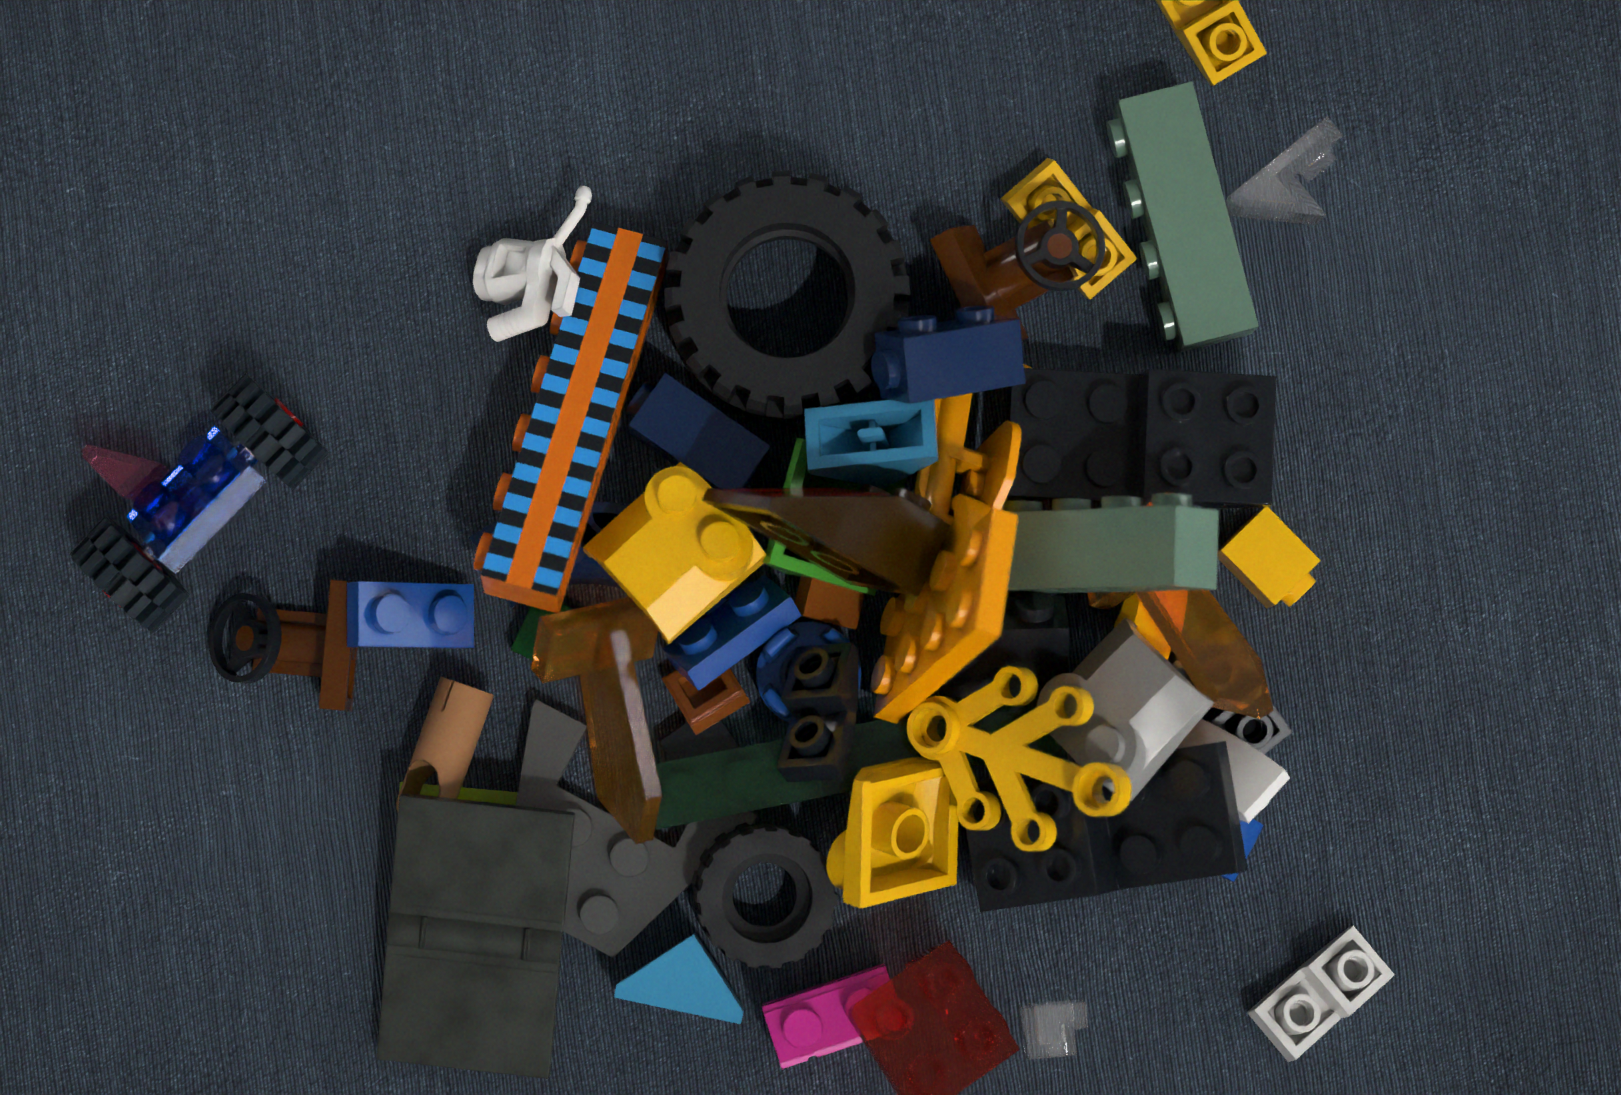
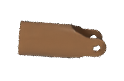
(447, 738)

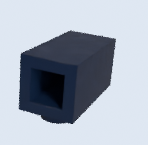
(948, 357)
(695, 433)

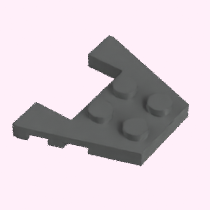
(612, 880)

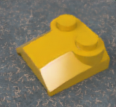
(675, 551)
(897, 834)

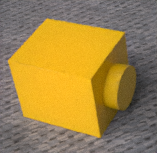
(1269, 559)

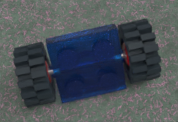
(196, 502)

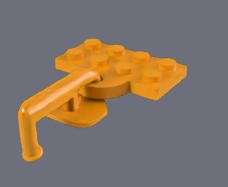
(968, 582)

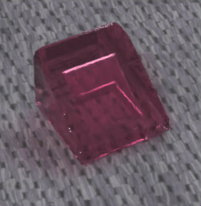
(122, 471)

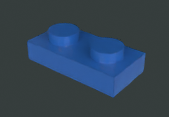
(410, 615)
(731, 631)

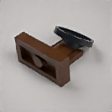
(1021, 267)
(289, 644)

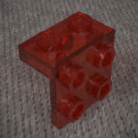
(932, 1026)

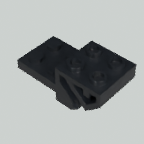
(1145, 436)
(1171, 832)

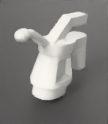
(529, 272)

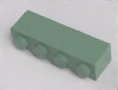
(1183, 218)
(1113, 546)

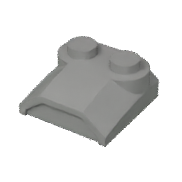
(1138, 706)

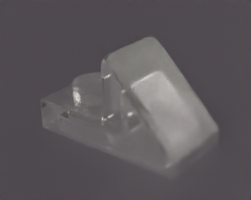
(1276, 192)

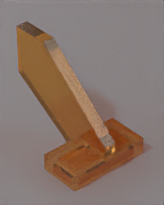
(1206, 646)
(601, 647)

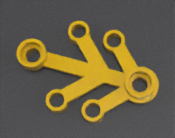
(1008, 756)

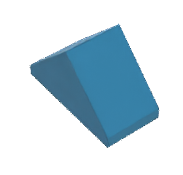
(871, 441)
(684, 981)

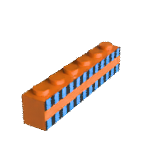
(573, 419)

